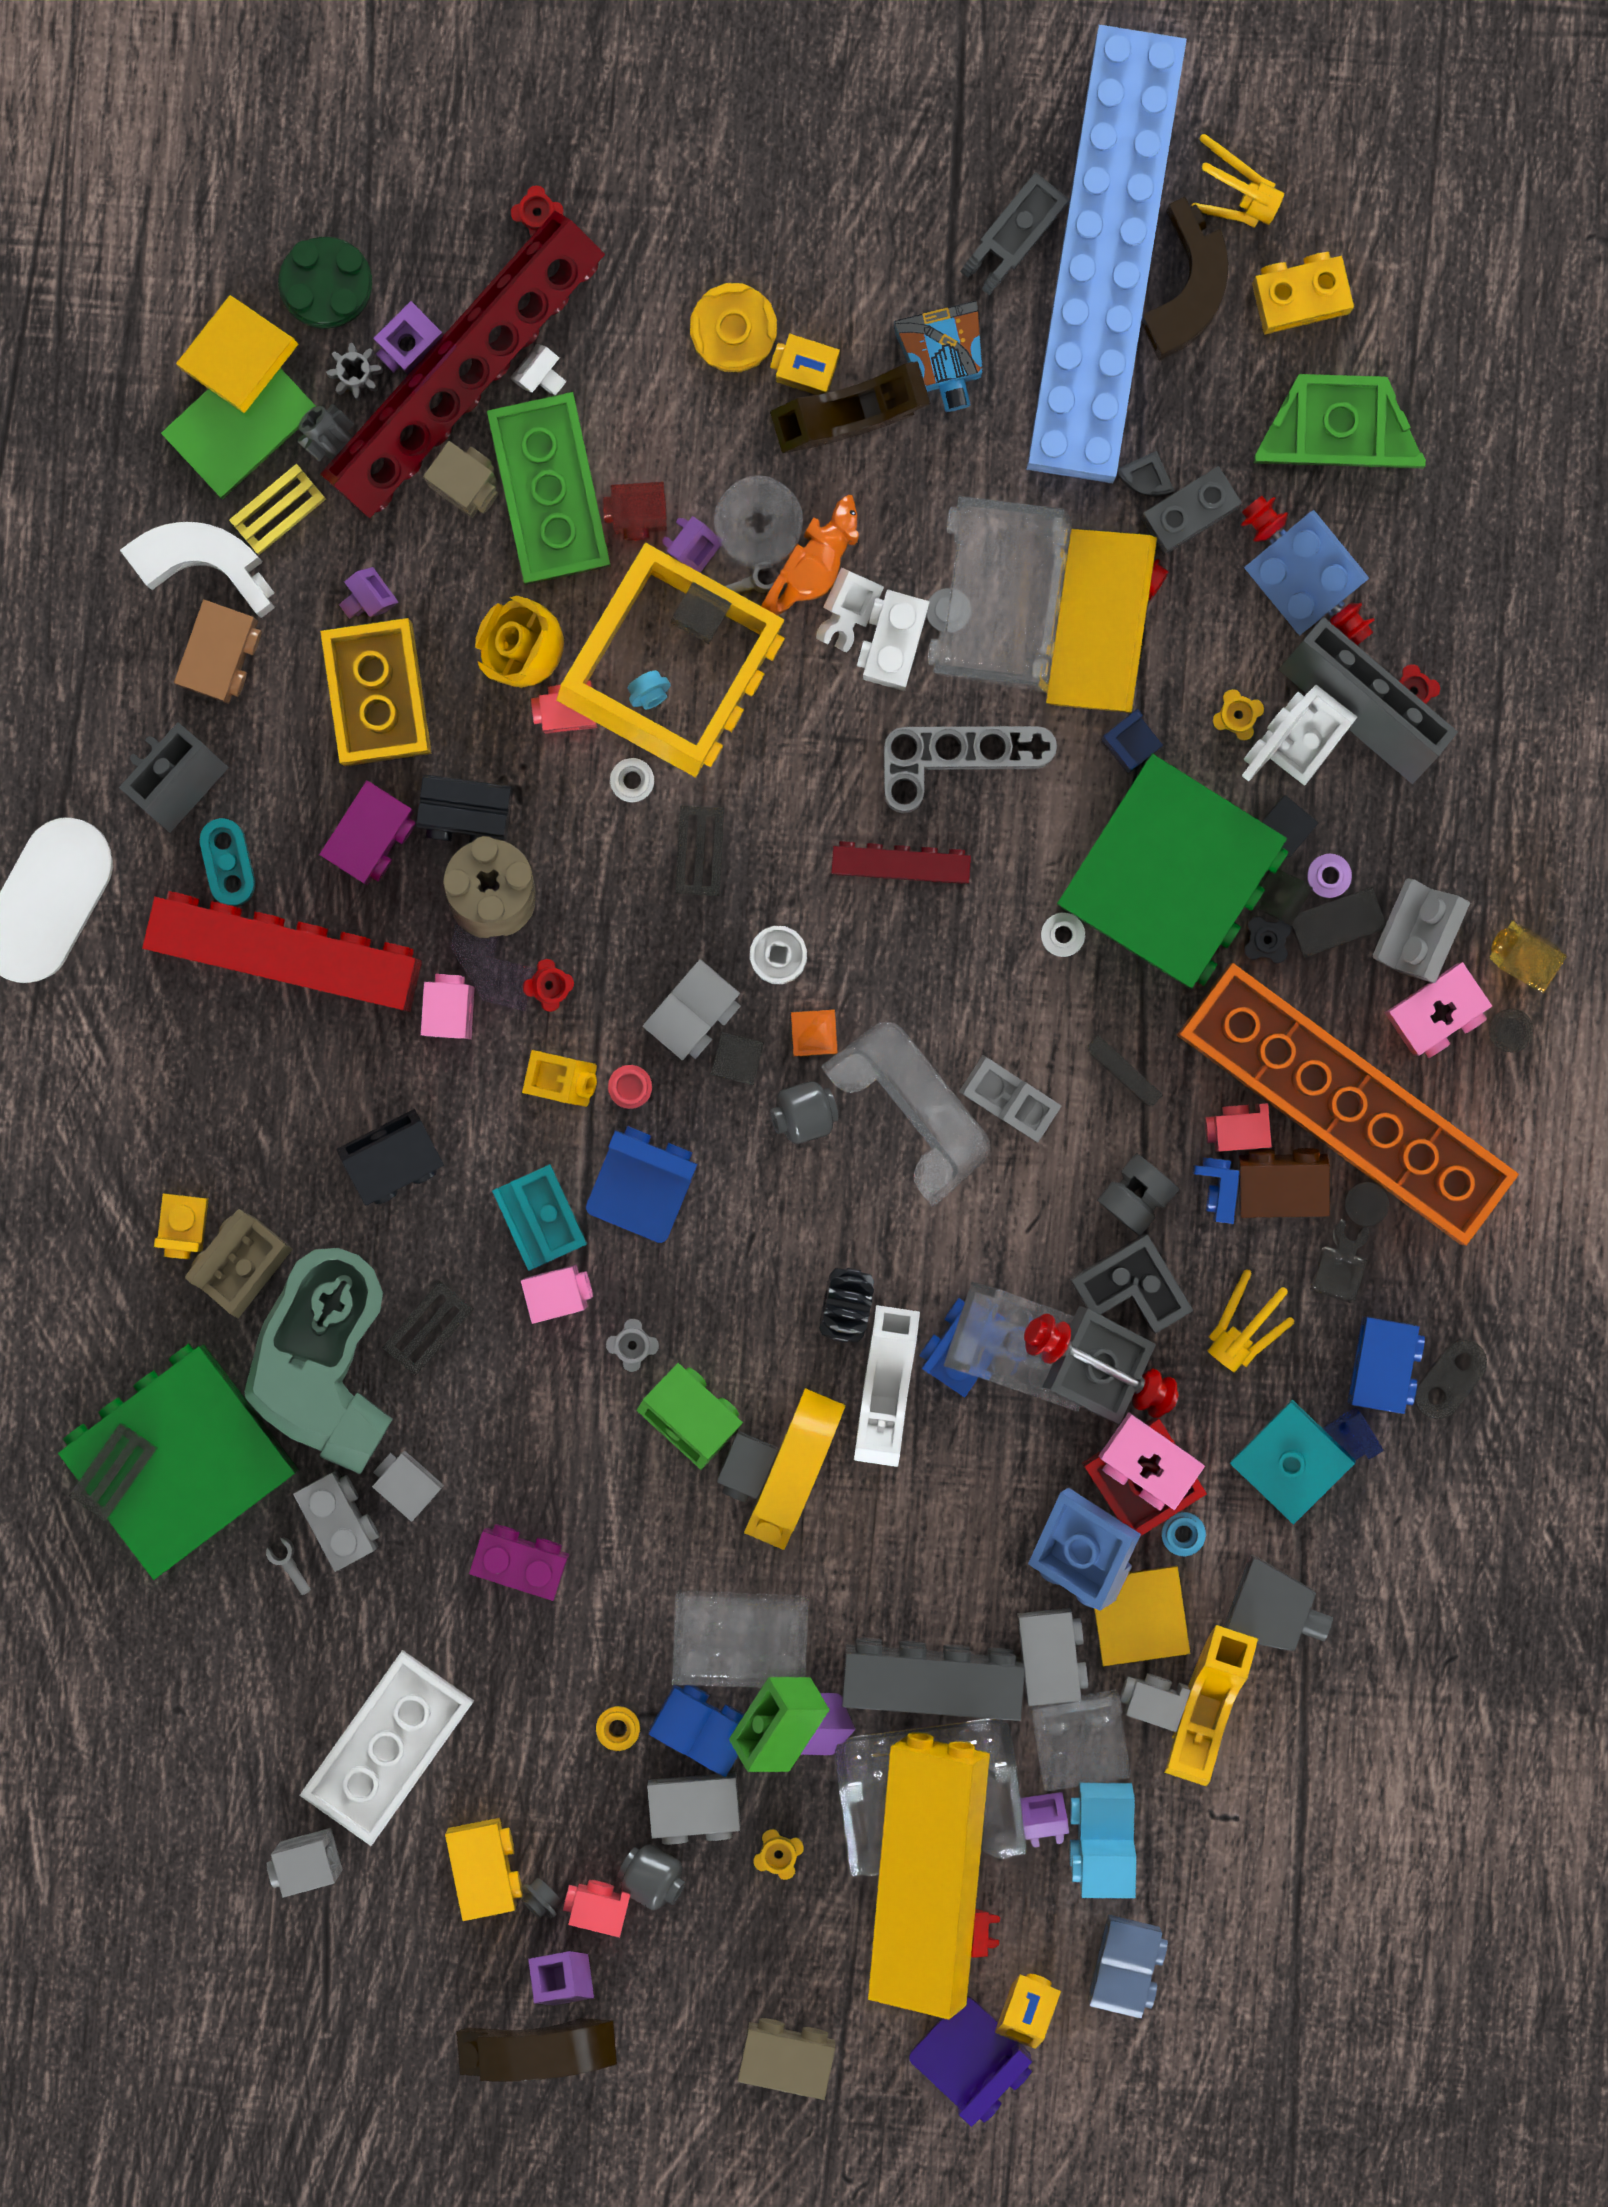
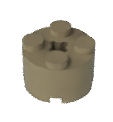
(490, 864)

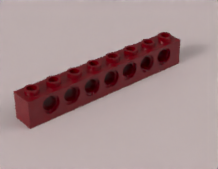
(440, 367)

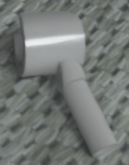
(750, 583)
(289, 1565)

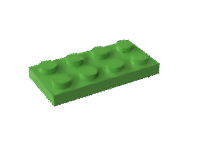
(548, 488)

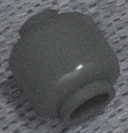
(804, 1112)
(651, 1877)

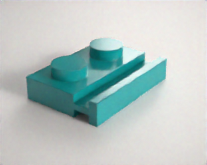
(539, 1217)

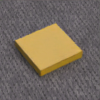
(237, 354)
(1144, 1619)

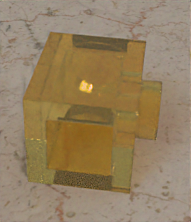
(1526, 956)

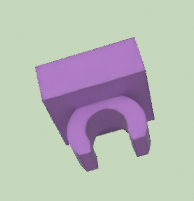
(693, 545)
(367, 595)
(1044, 1817)

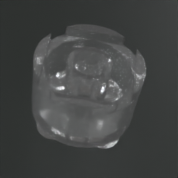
(776, 505)

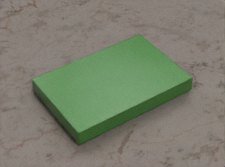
(231, 444)

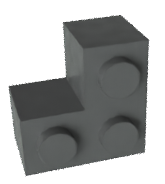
(1137, 1273)

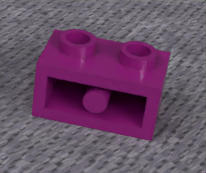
(368, 834)
(518, 1562)

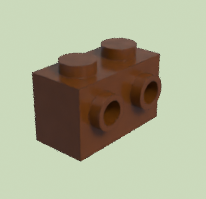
(1284, 1184)

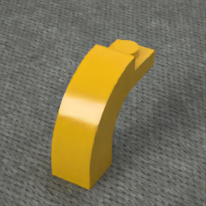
(795, 1469)
(1213, 1687)

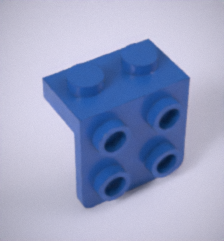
(641, 1185)

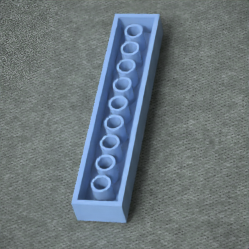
(1106, 254)

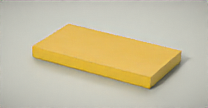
(1101, 620)

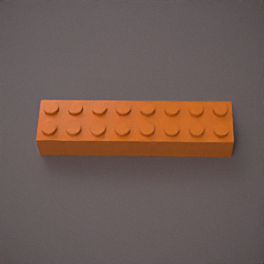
(1347, 1104)

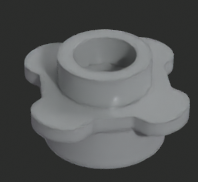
(632, 1332)

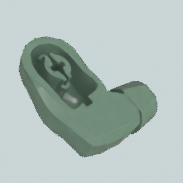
(307, 1353)

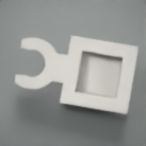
(851, 603)

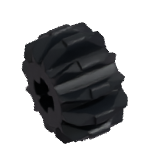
(846, 1305)

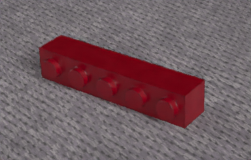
(901, 863)

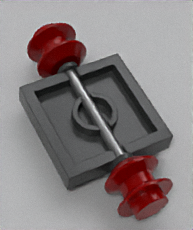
(1100, 1365)

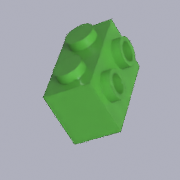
(690, 1415)
(779, 1724)

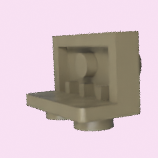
(238, 1262)

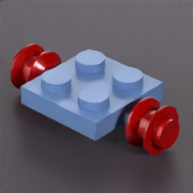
(1306, 571)

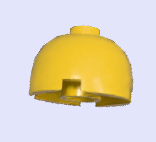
(519, 643)

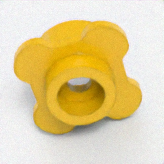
(1235, 702)
(782, 1866)

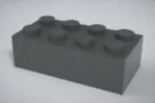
(933, 1681)

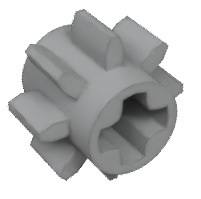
(355, 360)

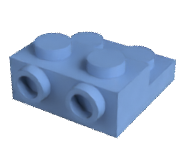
(1084, 1550)

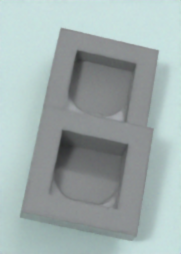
(1010, 1098)

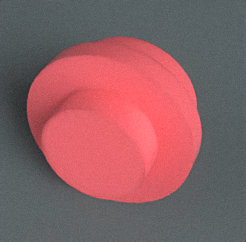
(630, 1086)

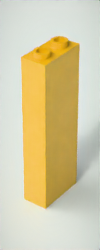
(928, 1875)

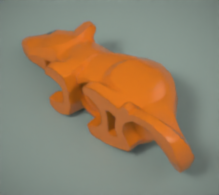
(815, 567)

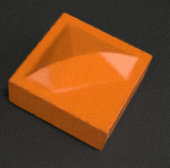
(814, 1033)

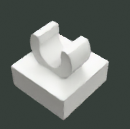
(537, 371)

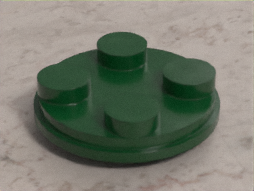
(325, 282)

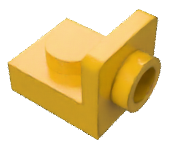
(560, 1078)
(181, 1225)

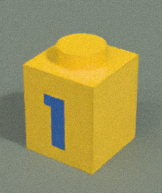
(805, 364)
(1028, 2010)

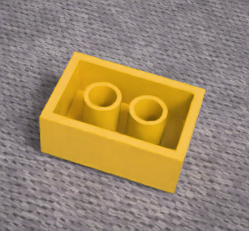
(375, 692)

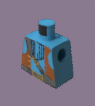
(946, 349)

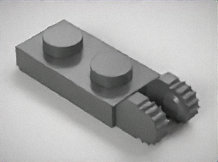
(1017, 229)

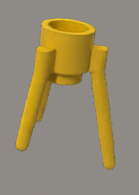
(1259, 197)
(1234, 1347)

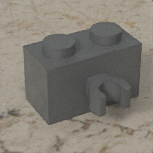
(172, 776)

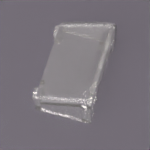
(1003, 593)
(923, 1096)
(863, 1787)

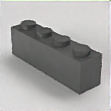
(1388, 713)

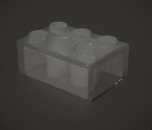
(992, 1342)
(738, 1638)

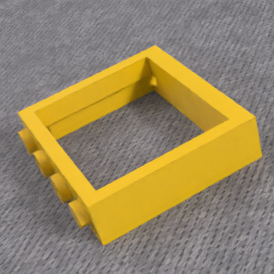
(632, 725)

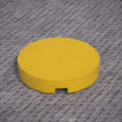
(733, 327)

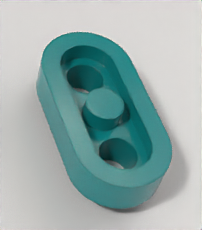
(227, 862)

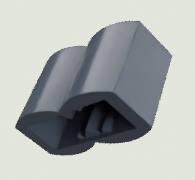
(1126, 1966)

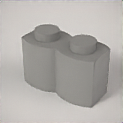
(692, 1010)

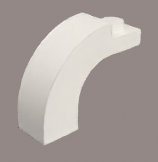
(186, 544)
(886, 1386)

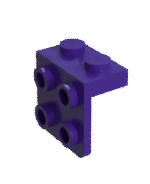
(971, 2062)

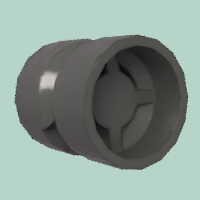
(1128, 1207)

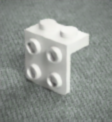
(1301, 735)

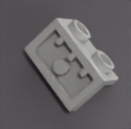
(1420, 931)

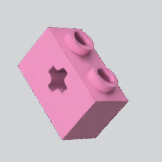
(447, 1007)
(1413, 1019)
(556, 1293)
(1176, 1471)

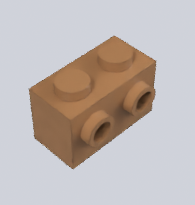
(218, 652)

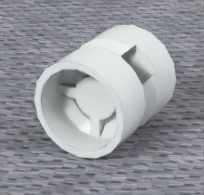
(778, 955)

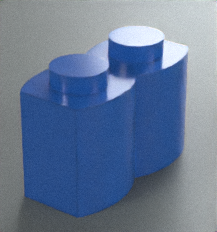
(697, 1728)

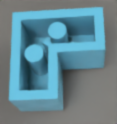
(1105, 1847)

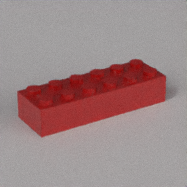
(283, 954)

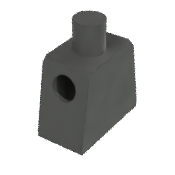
(1275, 1608)

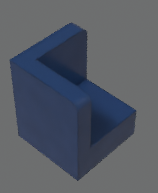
(1131, 741)

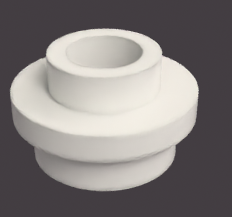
(621, 770)
(1048, 934)

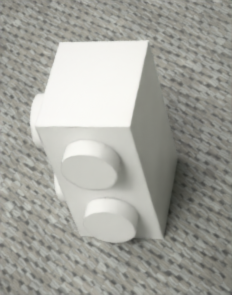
(895, 641)

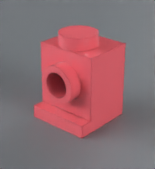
(556, 716)
(1239, 1128)
(596, 1907)

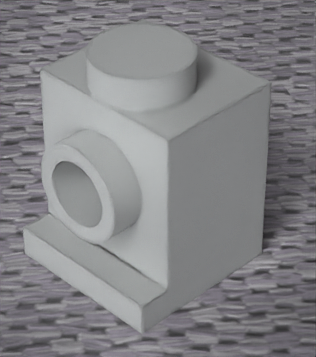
(1154, 1701)

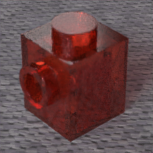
(636, 509)

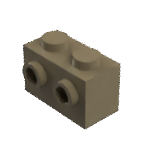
(463, 479)
(787, 2059)

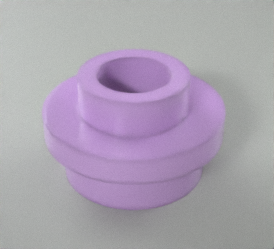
(1315, 879)

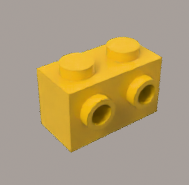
(1302, 292)

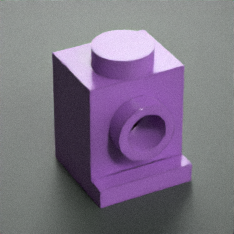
(410, 323)

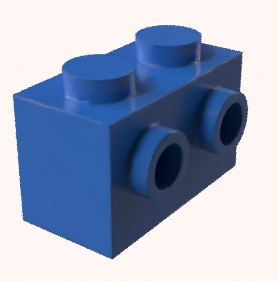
(1385, 1365)

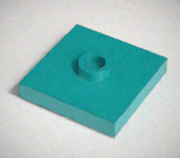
(1292, 1462)

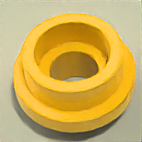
(614, 1742)

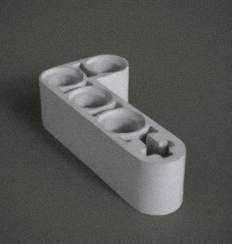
(969, 757)

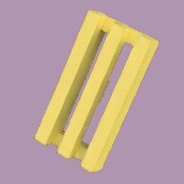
(267, 495)

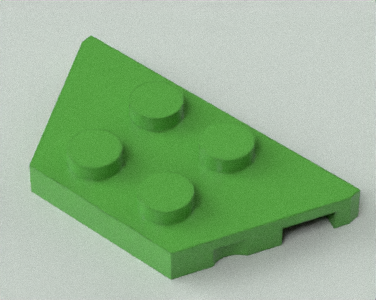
(1340, 424)

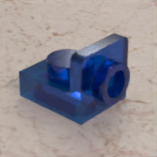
(1354, 1435)

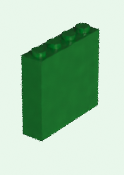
(1174, 872)
(208, 1463)

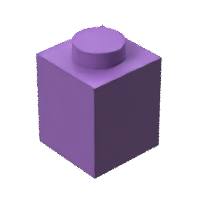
(561, 1978)

